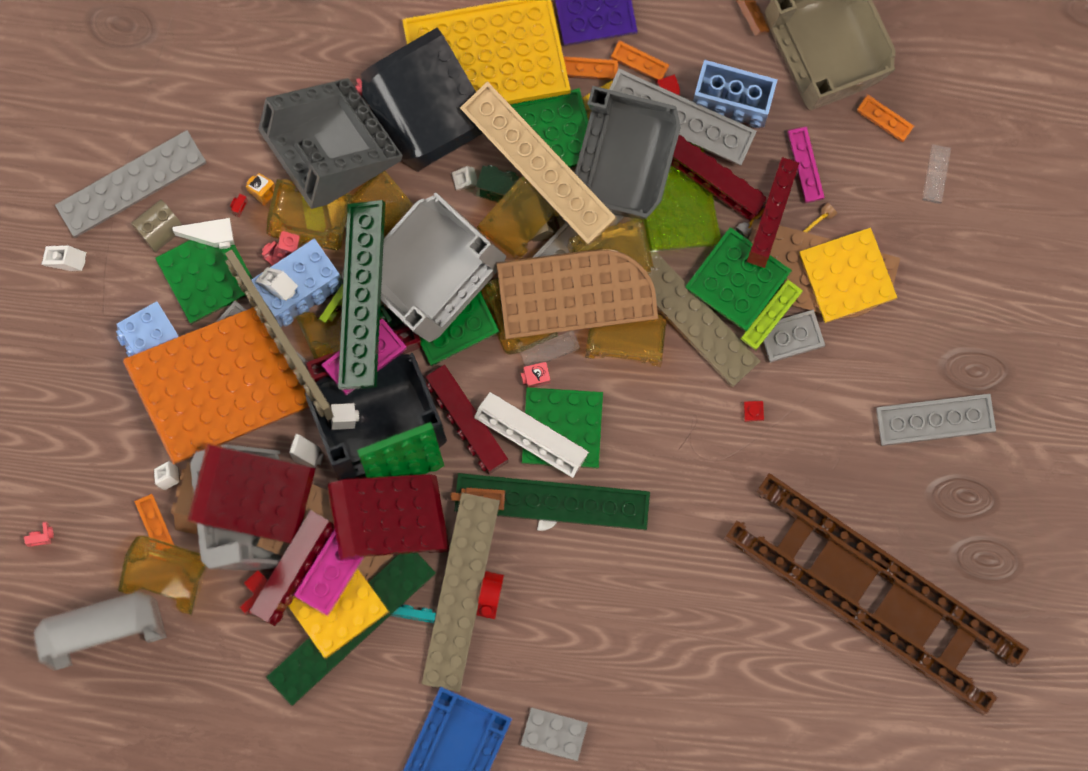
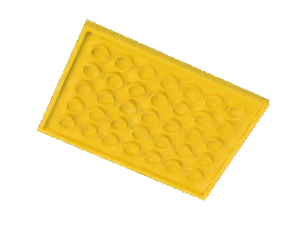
(503, 43)

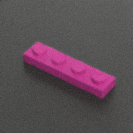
(807, 168)

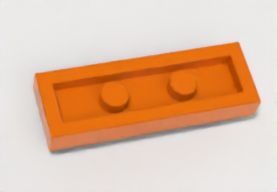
(639, 61)
(591, 68)
(885, 118)
(153, 519)

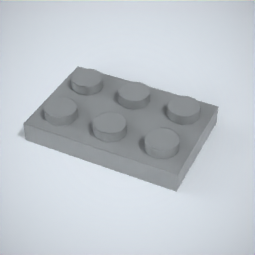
(794, 336)
(554, 734)

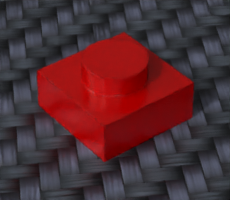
(238, 205)
(753, 411)

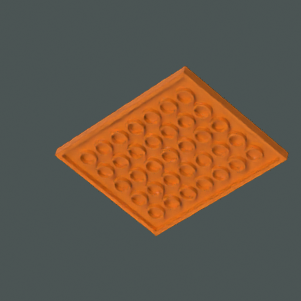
(215, 384)

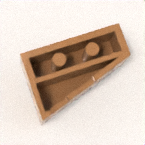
(182, 507)

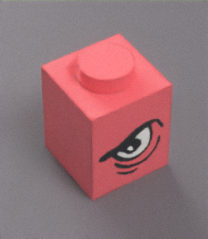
(536, 375)

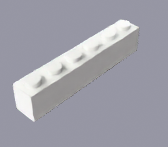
(531, 434)

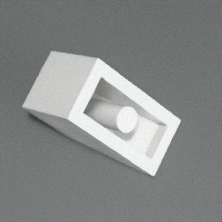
(64, 258)
(277, 283)

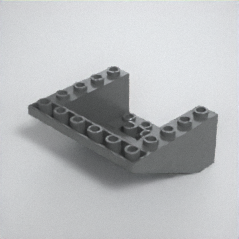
(326, 140)

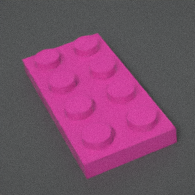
(389, 348)
(327, 578)

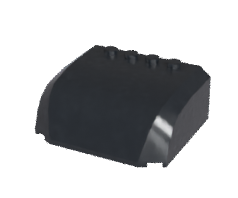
(419, 100)
(384, 411)

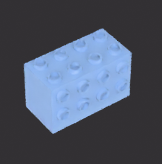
(735, 93)
(315, 281)
(145, 330)

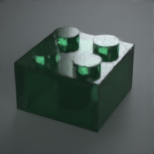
(494, 183)

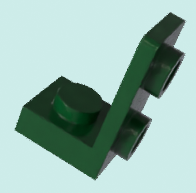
(390, 317)

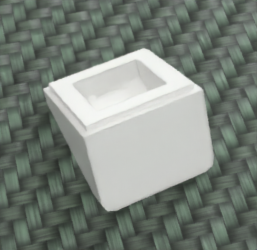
(464, 178)

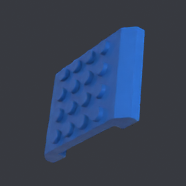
(458, 736)

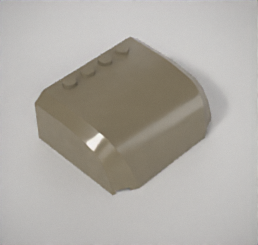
(831, 46)

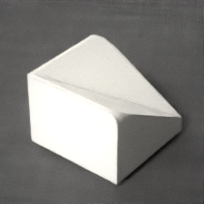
(166, 475)

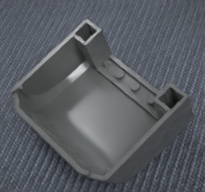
(628, 151)

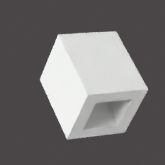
(344, 416)

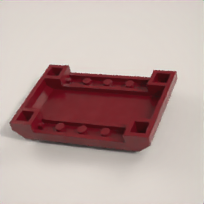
(251, 493)
(388, 516)

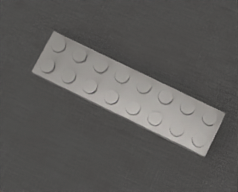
(698, 124)
(130, 184)

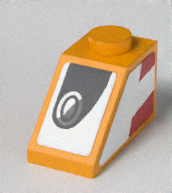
(261, 188)

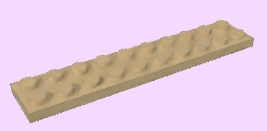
(538, 163)

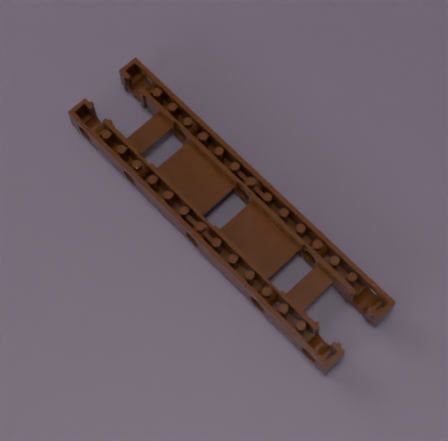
(906, 613)

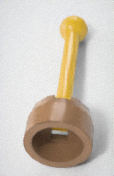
(826, 212)

